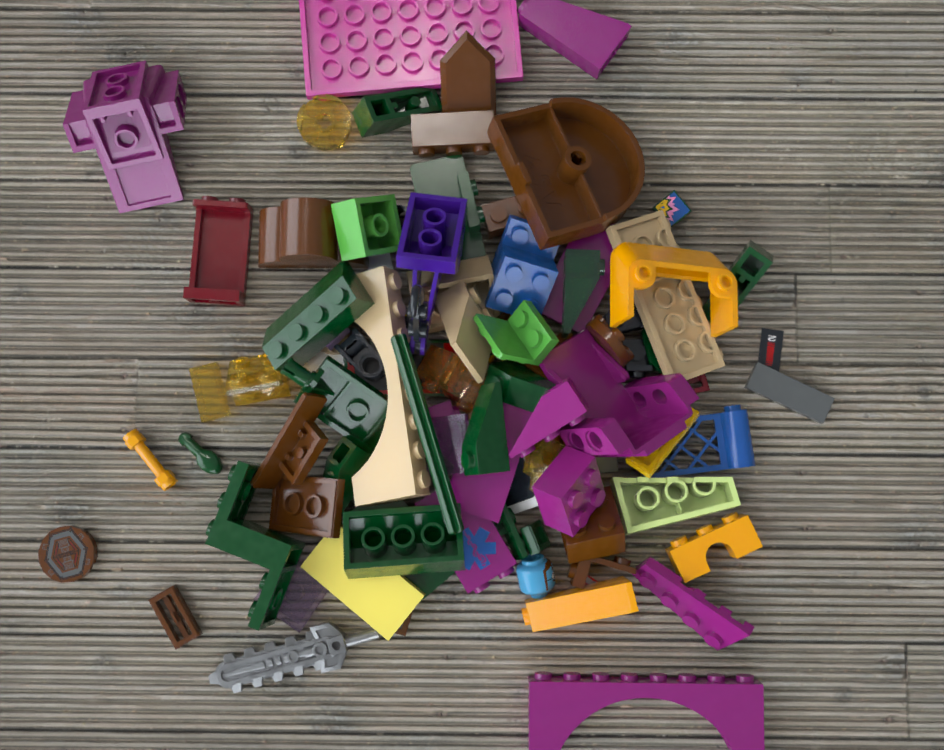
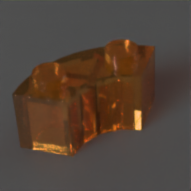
(448, 375)

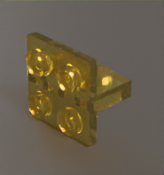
(255, 380)

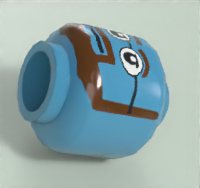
(535, 576)

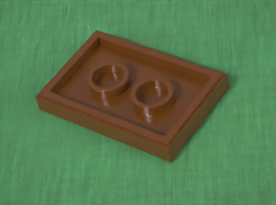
(308, 507)

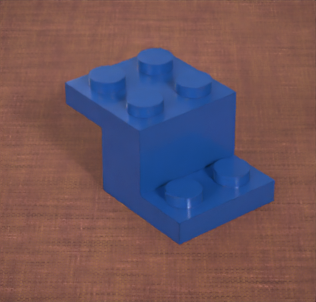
(521, 269)

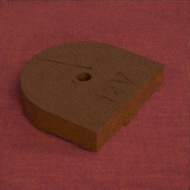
(569, 167)

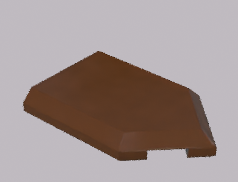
(468, 77)

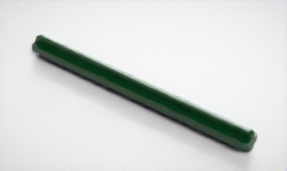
(427, 433)

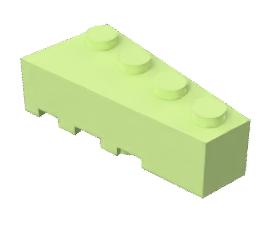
(669, 500)

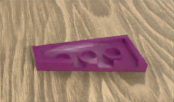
(690, 605)

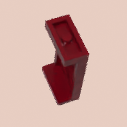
(220, 251)

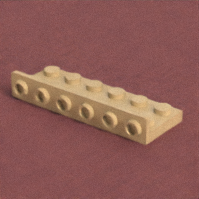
(670, 306)

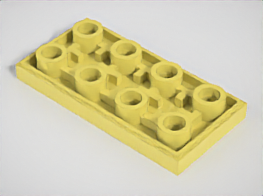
(377, 600)

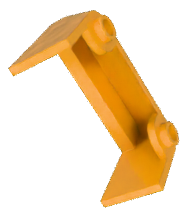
(639, 264)

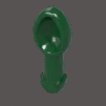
(205, 458)

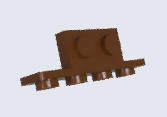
(295, 446)

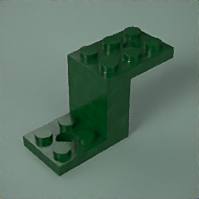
(254, 543)

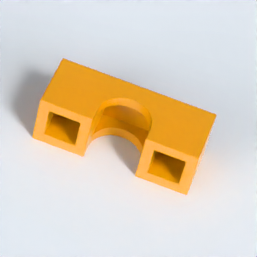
(689, 554)

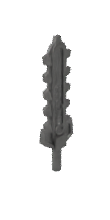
(322, 648)

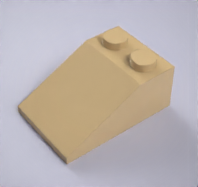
(457, 309)

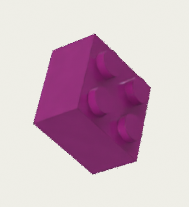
(569, 491)

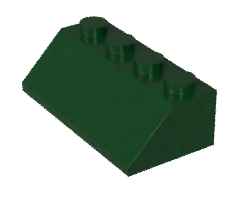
(317, 317)
(400, 542)

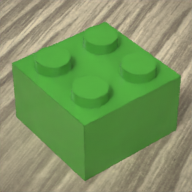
(367, 226)

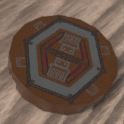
(67, 553)

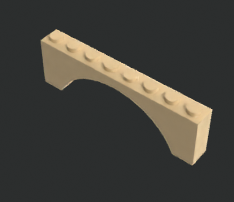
(398, 462)

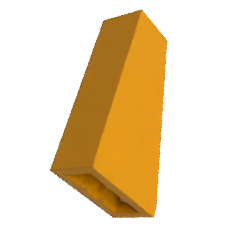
(580, 605)

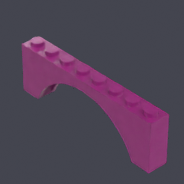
(565, 701)

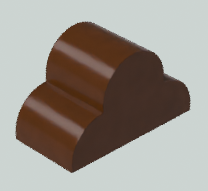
(300, 236)

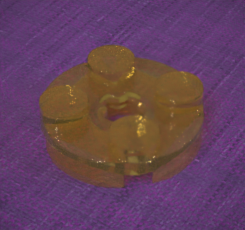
(315, 110)

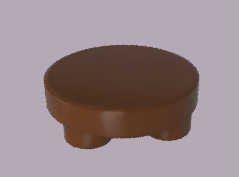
(610, 340)

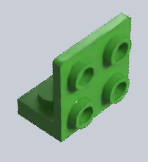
(521, 337)

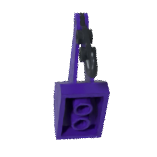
(432, 243)

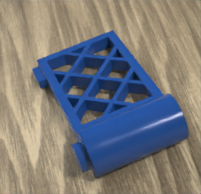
(732, 439)

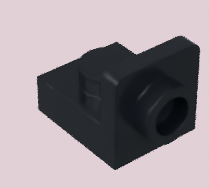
(639, 365)

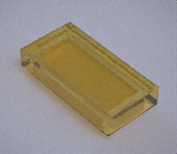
(209, 392)

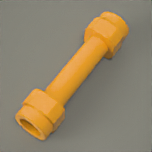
(135, 441)

